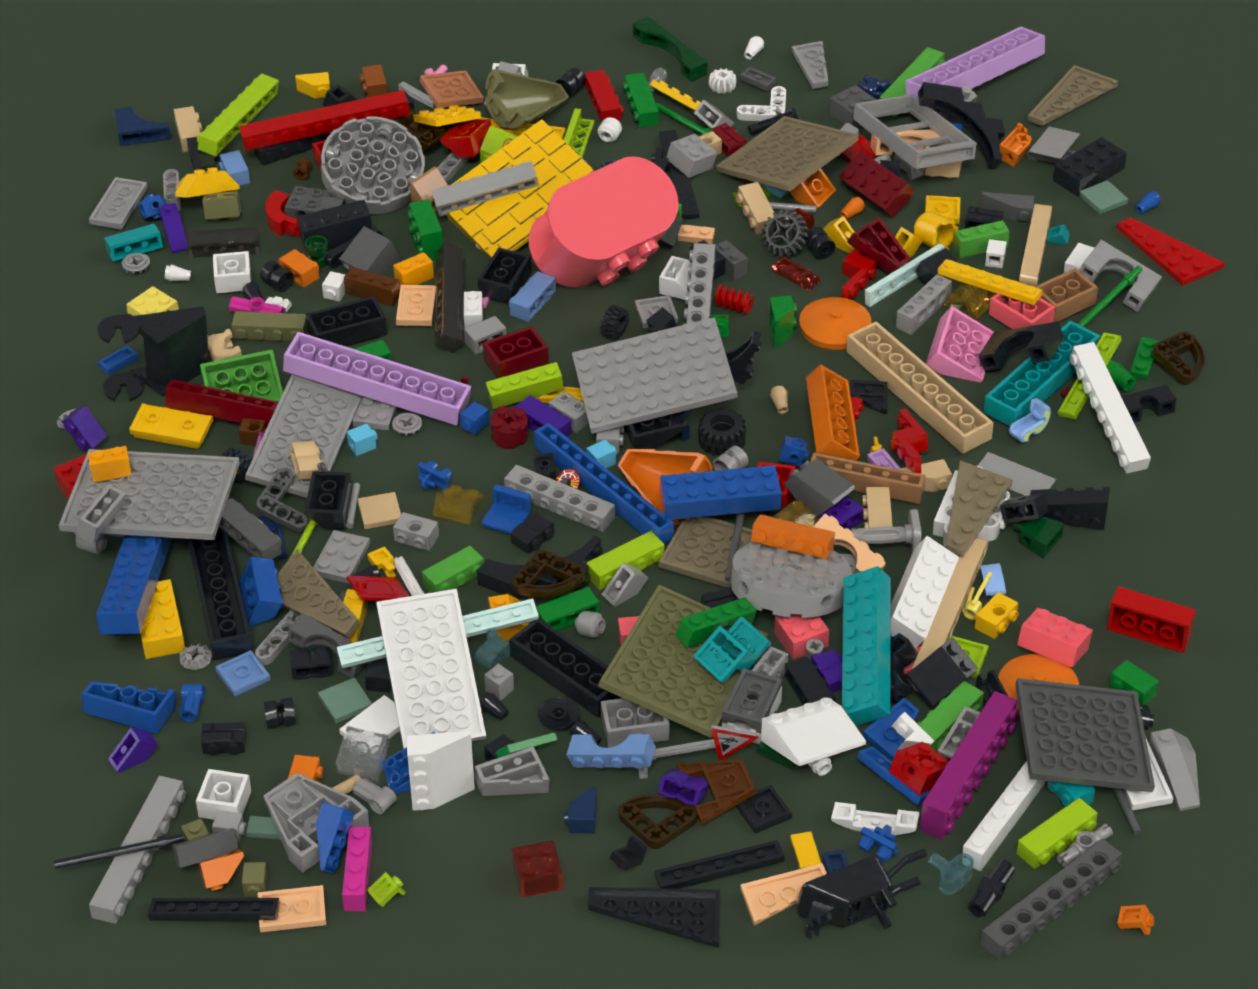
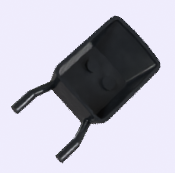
(853, 893)

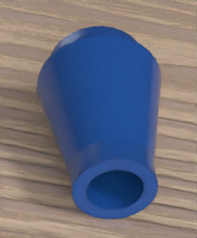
(1148, 202)

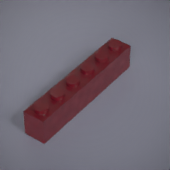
(218, 402)

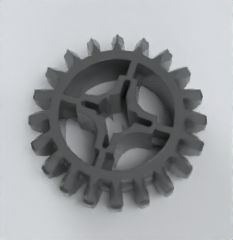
(792, 244)

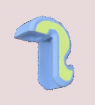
(1031, 423)

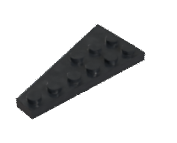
(680, 912)

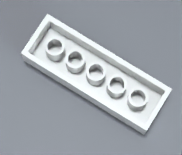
(921, 590)

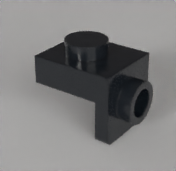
(631, 855)

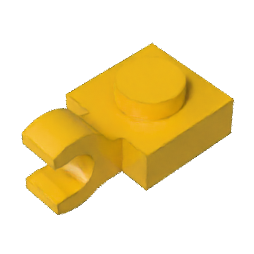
(383, 560)

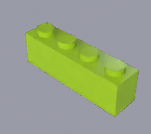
(521, 385)
(638, 552)
(1056, 833)

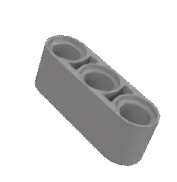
(170, 181)

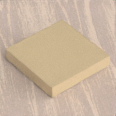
(379, 510)

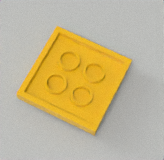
(446, 116)

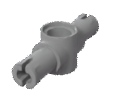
(1083, 842)

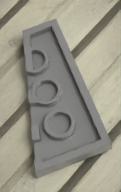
(812, 63)

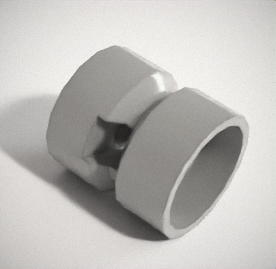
(731, 459)

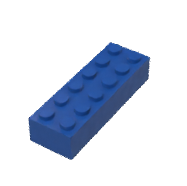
(720, 492)

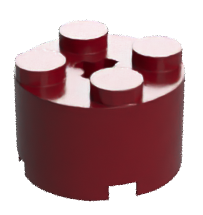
(509, 427)

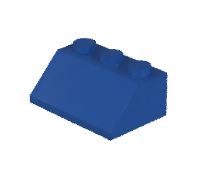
(260, 590)

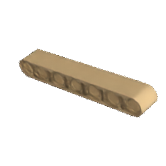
(1035, 245)

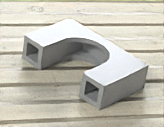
(1109, 258)

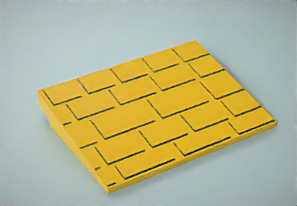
(508, 219)

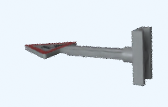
(724, 740)

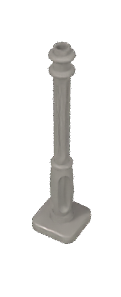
(877, 535)

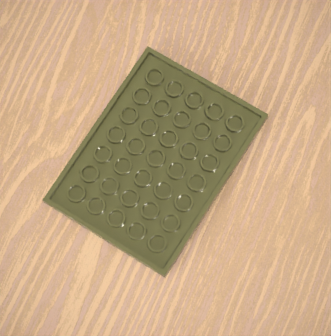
(662, 673)

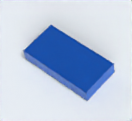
(118, 360)

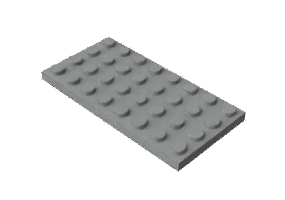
(304, 413)

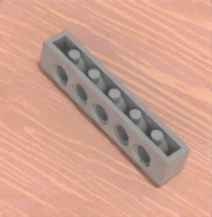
(701, 281)
(562, 498)

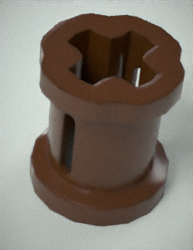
(300, 169)

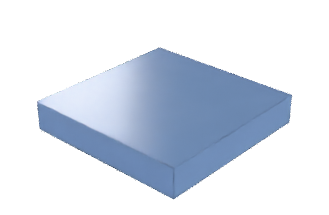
(242, 673)

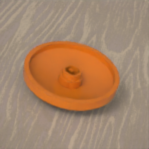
(830, 320)
(1034, 668)

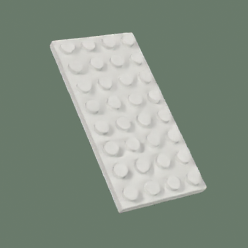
(430, 665)

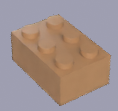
(1069, 293)

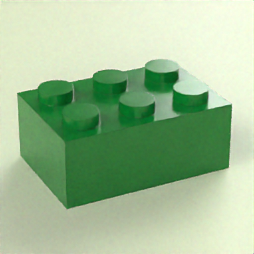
(425, 228)

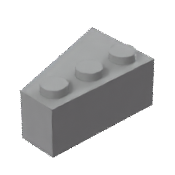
(512, 775)

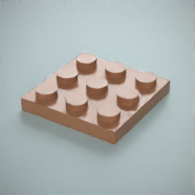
(451, 89)

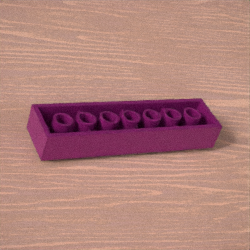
(969, 765)

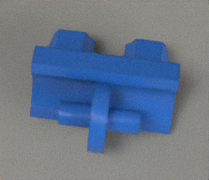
(432, 477)
(879, 839)

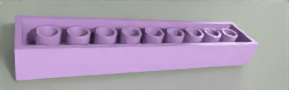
(983, 61)
(376, 378)

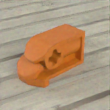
(1015, 145)

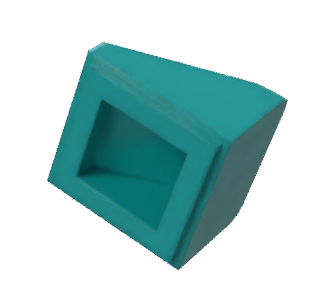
(1058, 235)

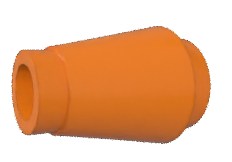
(852, 208)

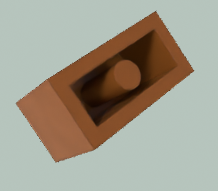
(373, 80)

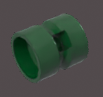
(316, 249)

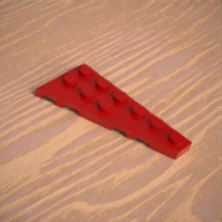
(1173, 256)

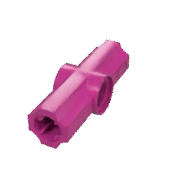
(254, 305)

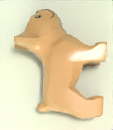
(221, 349)

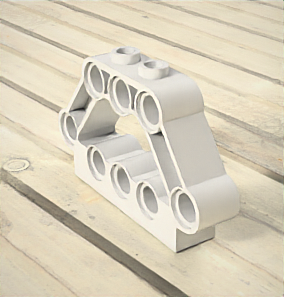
(941, 523)

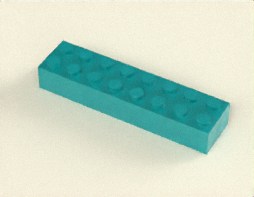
(1039, 380)
(866, 645)

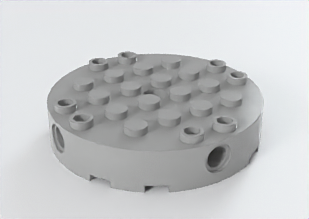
(372, 162)
(789, 580)

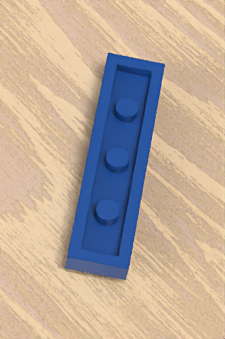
(881, 765)

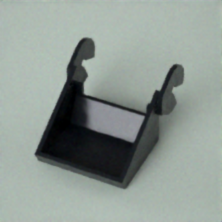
(172, 346)

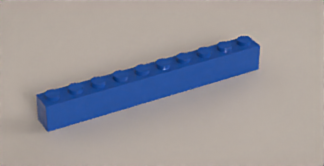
(603, 483)

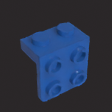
(508, 509)

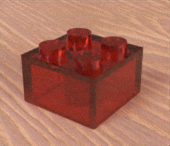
(537, 868)

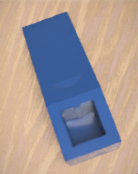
(332, 830)

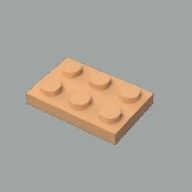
(416, 305)
(297, 908)

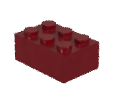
(515, 352)

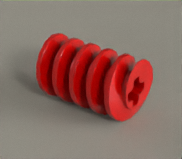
(734, 301)

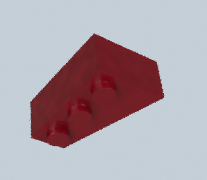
(880, 245)

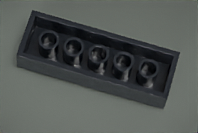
(561, 664)

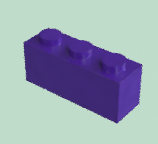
(541, 414)

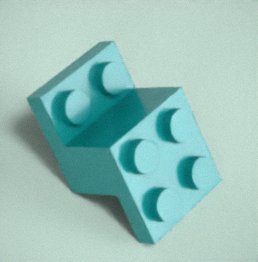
(732, 649)

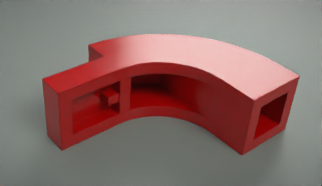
(276, 217)

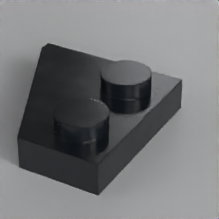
(872, 392)

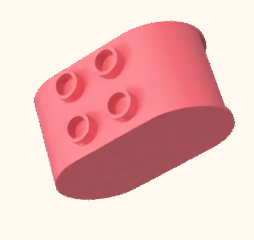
(604, 223)

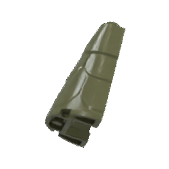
(520, 99)

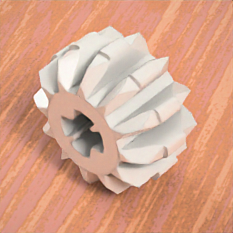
(722, 81)

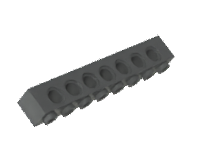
(1051, 899)

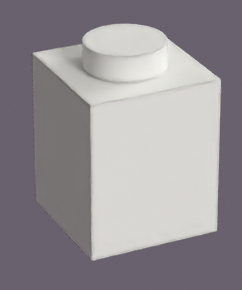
(995, 253)
(333, 286)

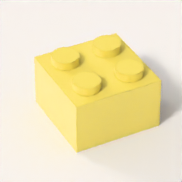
(151, 302)

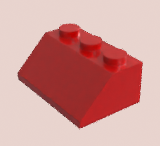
(466, 137)

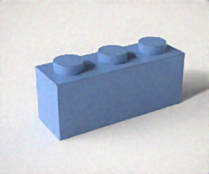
(532, 296)

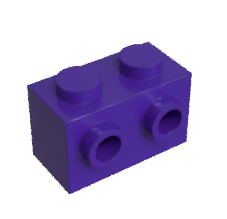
(84, 428)
(846, 512)

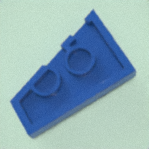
(883, 735)

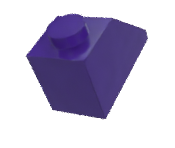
(132, 750)

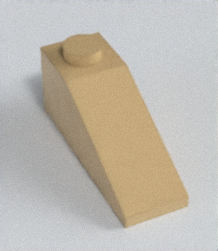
(937, 475)

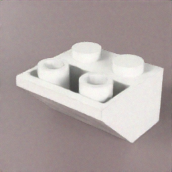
(674, 278)

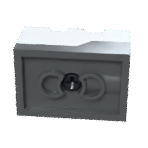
(751, 700)

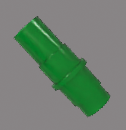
(1121, 376)

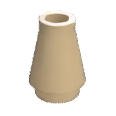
(779, 396)

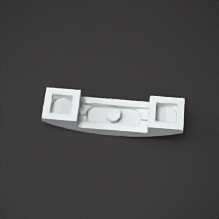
(854, 819)

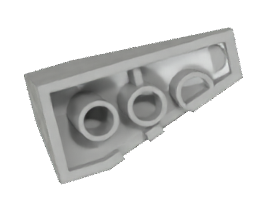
(1178, 766)

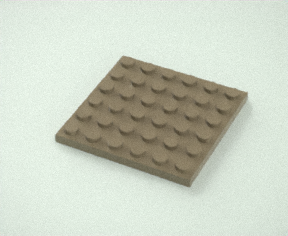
(787, 153)

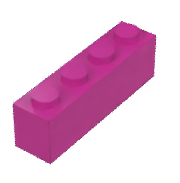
(357, 869)

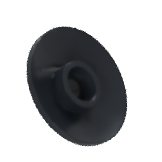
(558, 713)

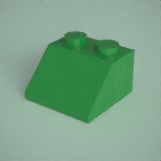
(781, 319)

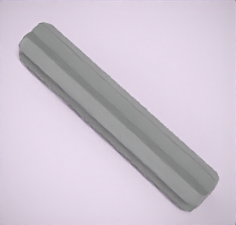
(417, 94)

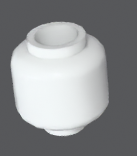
(609, 129)

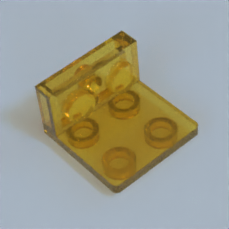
(975, 299)
(456, 503)

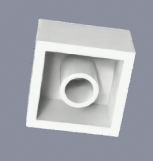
(231, 271)
(223, 792)

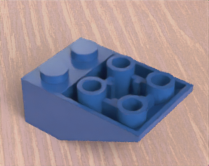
(397, 771)

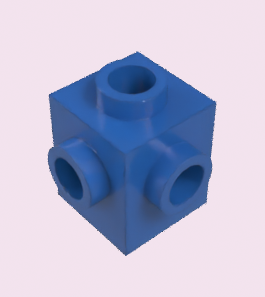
(150, 206)
(793, 451)

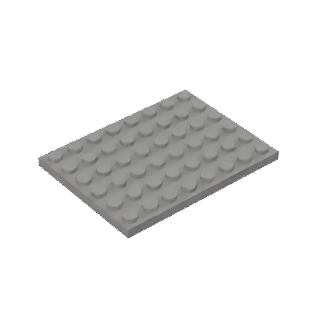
(654, 375)
(163, 496)

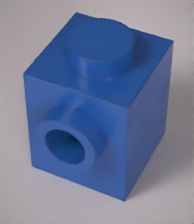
(474, 418)

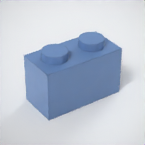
(235, 166)

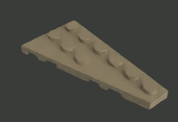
(1069, 93)
(974, 501)
(309, 594)

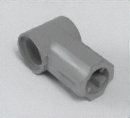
(378, 798)

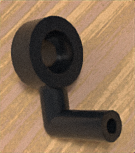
(1147, 718)

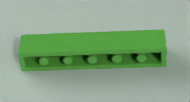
(926, 60)

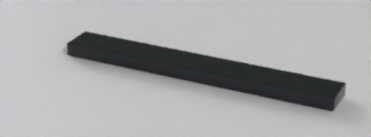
(680, 180)

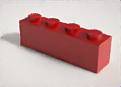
(603, 95)

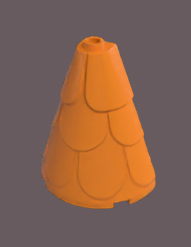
(646, 466)

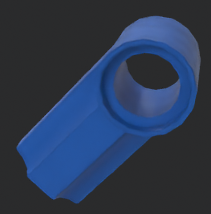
(191, 696)

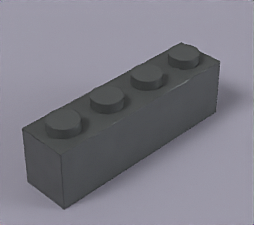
(249, 531)

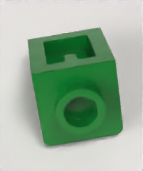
(723, 323)

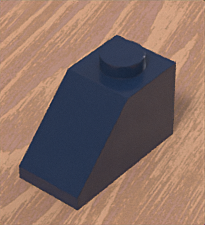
(582, 813)

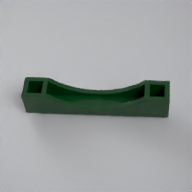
(651, 33)

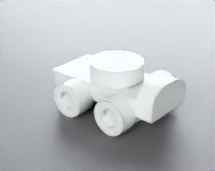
(280, 302)

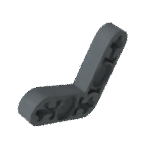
(274, 502)

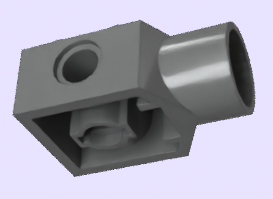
(309, 200)

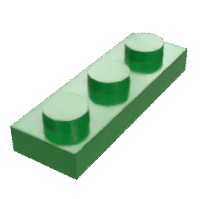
(1143, 359)

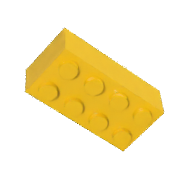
(162, 628)

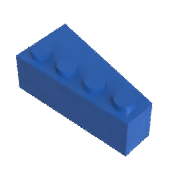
(129, 705)

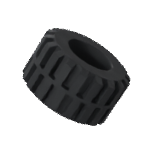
(721, 430)

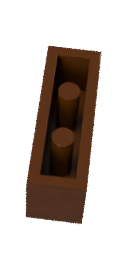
(369, 284)

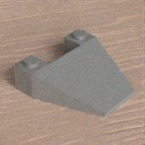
(295, 810)

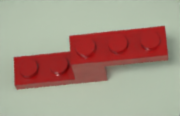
(860, 271)
(909, 441)

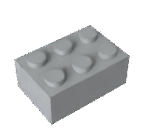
(624, 718)

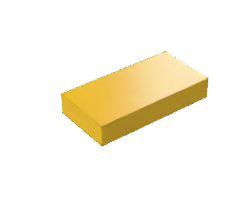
(805, 849)

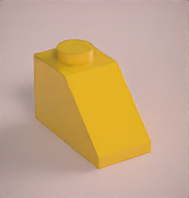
(313, 84)
(840, 232)
(908, 241)

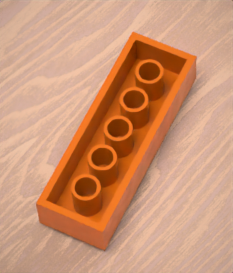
(832, 414)

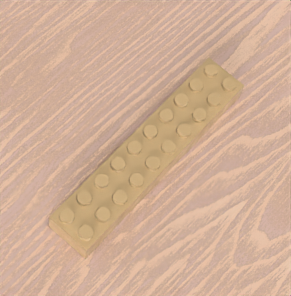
(920, 387)

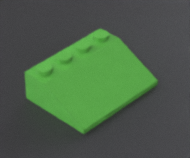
(246, 374)

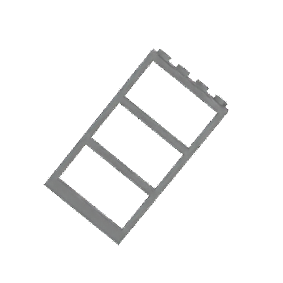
(960, 146)

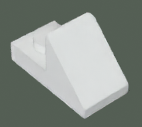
(910, 732)

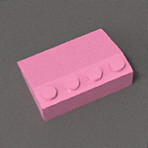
(958, 345)

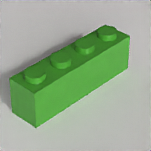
(942, 718)

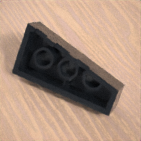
(1077, 508)

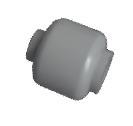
(590, 624)

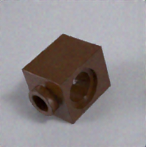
(250, 431)

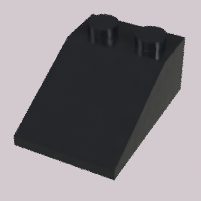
(656, 431)
(941, 671)

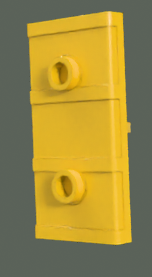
(170, 426)

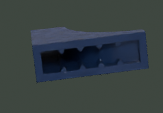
(136, 130)

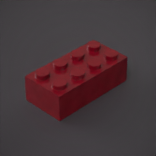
(876, 184)

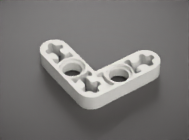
(750, 112)

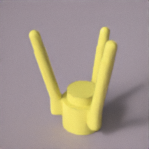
(973, 606)

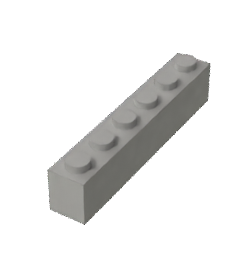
(485, 188)

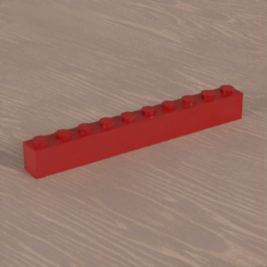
(321, 120)

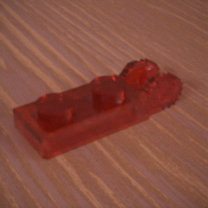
(796, 273)

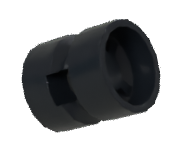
(572, 81)
(820, 243)
(276, 276)
(272, 711)

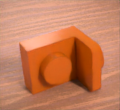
(1136, 917)

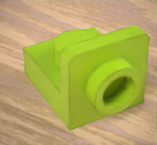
(386, 888)

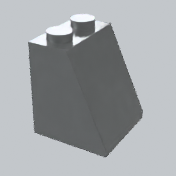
(370, 252)
(818, 486)

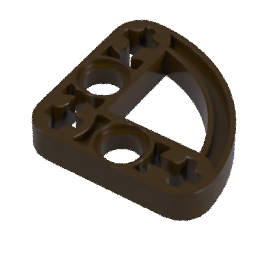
(1181, 370)
(542, 562)
(654, 830)

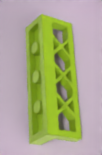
(575, 129)

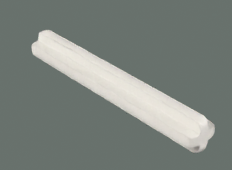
(407, 576)

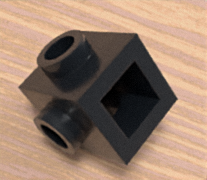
(899, 686)

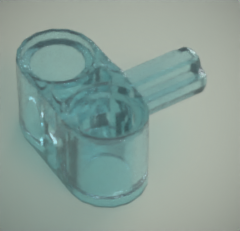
(493, 651)
(953, 873)

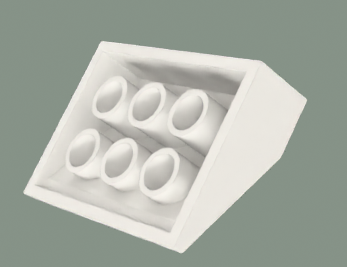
(811, 732)
(439, 768)

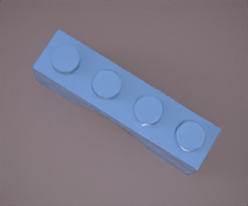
(634, 752)

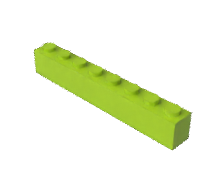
(238, 113)

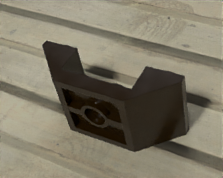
(425, 135)

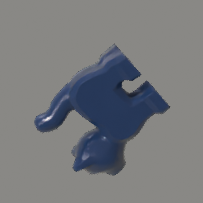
(873, 86)

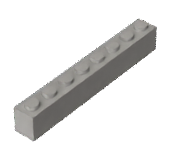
(127, 870)

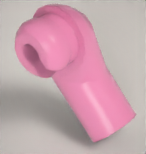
(442, 69)

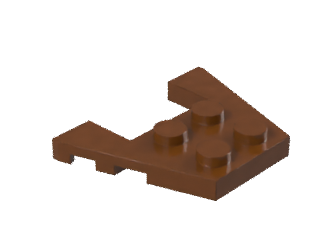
(727, 782)

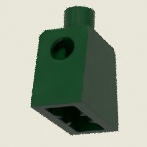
(1039, 534)

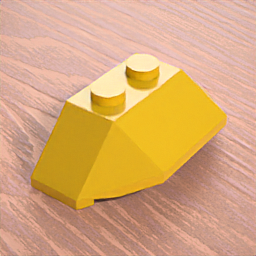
(205, 182)

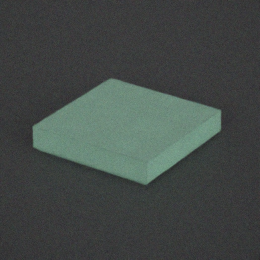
(1103, 197)
(344, 700)

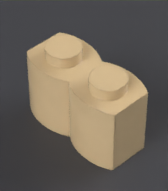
(305, 458)

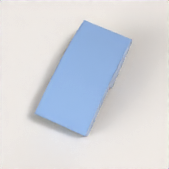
(996, 581)

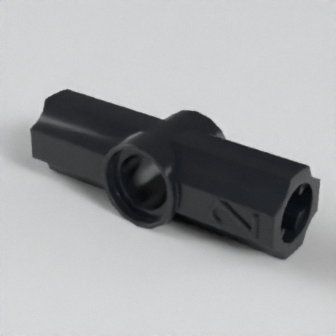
(991, 888)

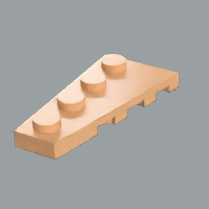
(776, 893)

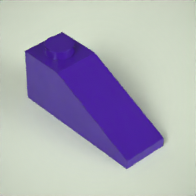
(173, 227)

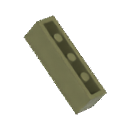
(267, 326)

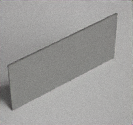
(1054, 142)
(1023, 478)

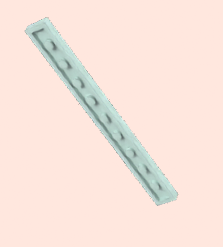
(474, 624)

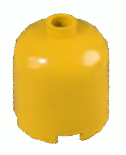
(935, 229)

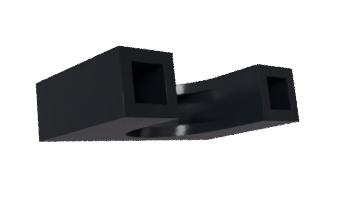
(1039, 339)

